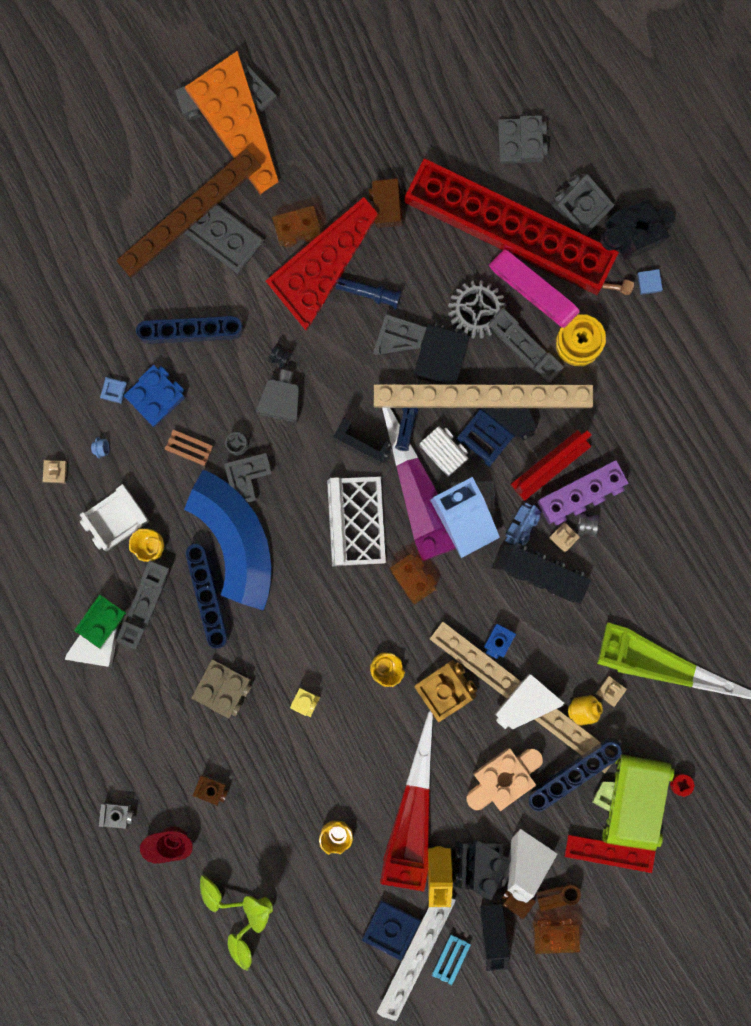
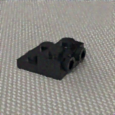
(463, 854)

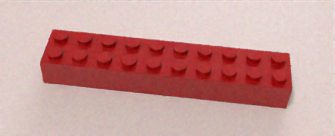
(510, 226)

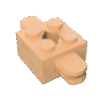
(504, 779)

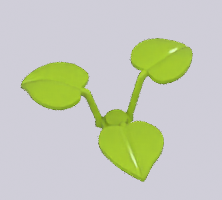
(256, 911)

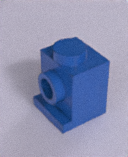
(502, 633)

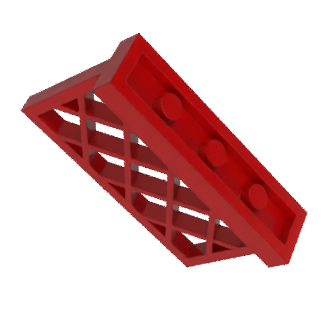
(551, 464)

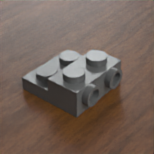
(522, 140)
(582, 203)

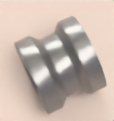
(588, 525)

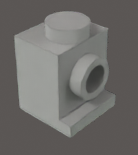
(107, 811)

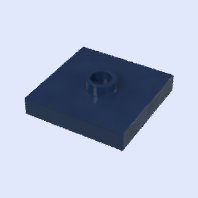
(391, 930)

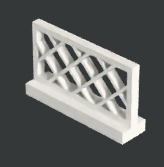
(338, 526)

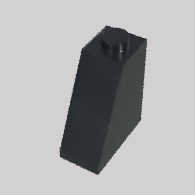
(515, 420)
(494, 937)

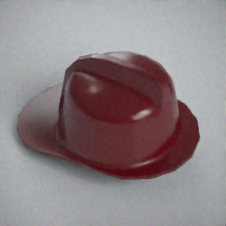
(166, 846)

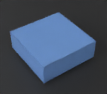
(649, 282)
(113, 390)

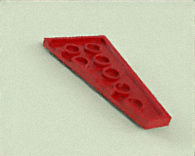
(314, 271)

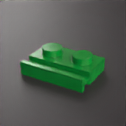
(100, 621)

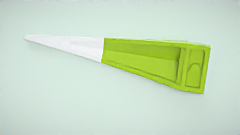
(637, 656)

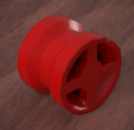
(678, 784)

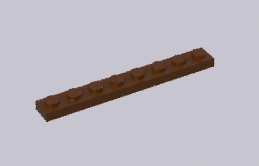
(188, 213)

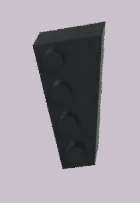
(541, 572)

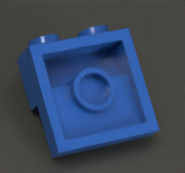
(155, 395)

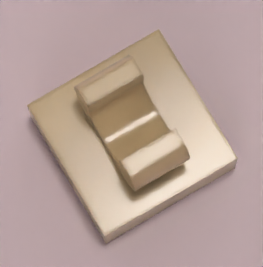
(54, 471)
(564, 537)
(611, 691)

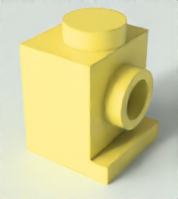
(304, 702)

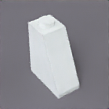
(86, 652)
(527, 703)
(528, 865)

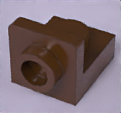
(518, 907)

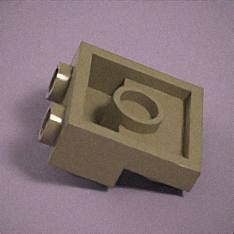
(222, 689)

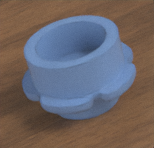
(100, 447)

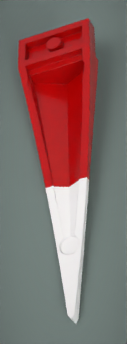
(407, 848)

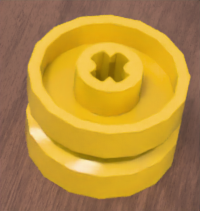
(593, 338)

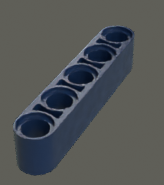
(179, 327)
(201, 586)
(580, 765)

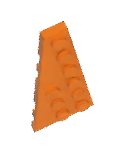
(230, 110)

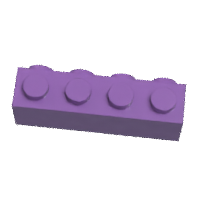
(582, 493)

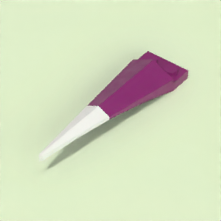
(418, 490)

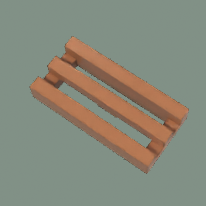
(171, 441)

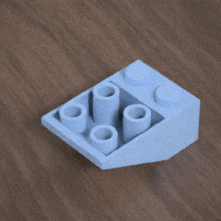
(465, 517)

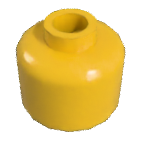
(585, 710)

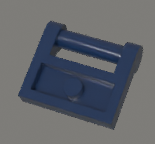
(488, 431)

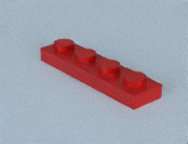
(609, 854)

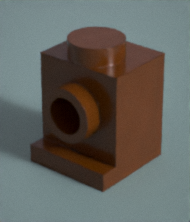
(206, 782)

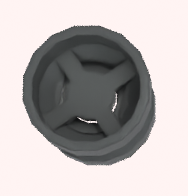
(236, 444)

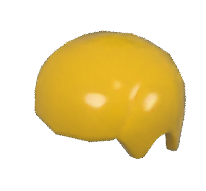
(146, 544)
(387, 669)
(335, 837)

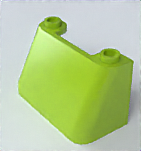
(638, 803)

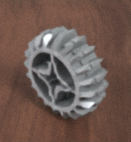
(467, 308)

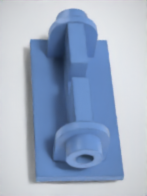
(529, 517)

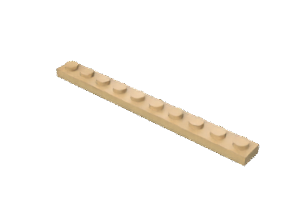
(483, 396)
(506, 683)

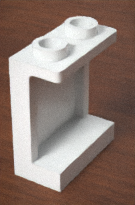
(114, 519)

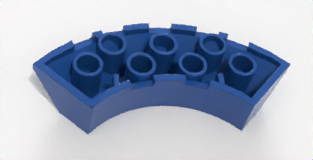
(239, 536)

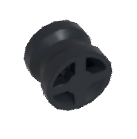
(280, 356)

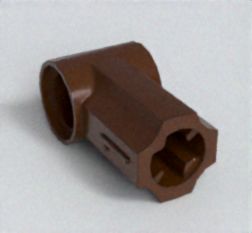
(555, 896)

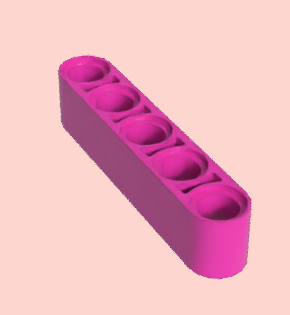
(534, 288)

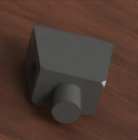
(280, 399)

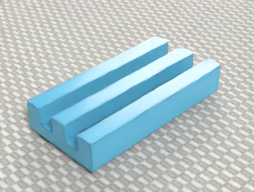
(461, 958)

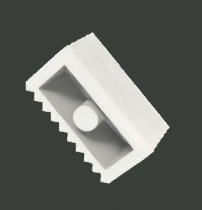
(444, 451)

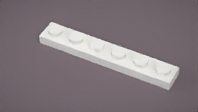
(413, 961)

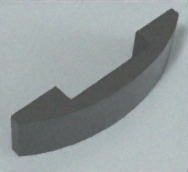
(524, 346)
(143, 605)

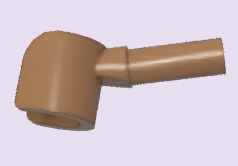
(626, 288)

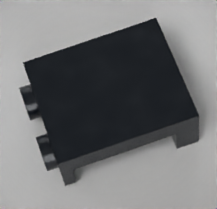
(441, 355)
(343, 439)

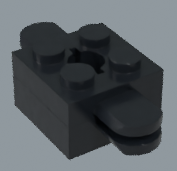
(637, 229)

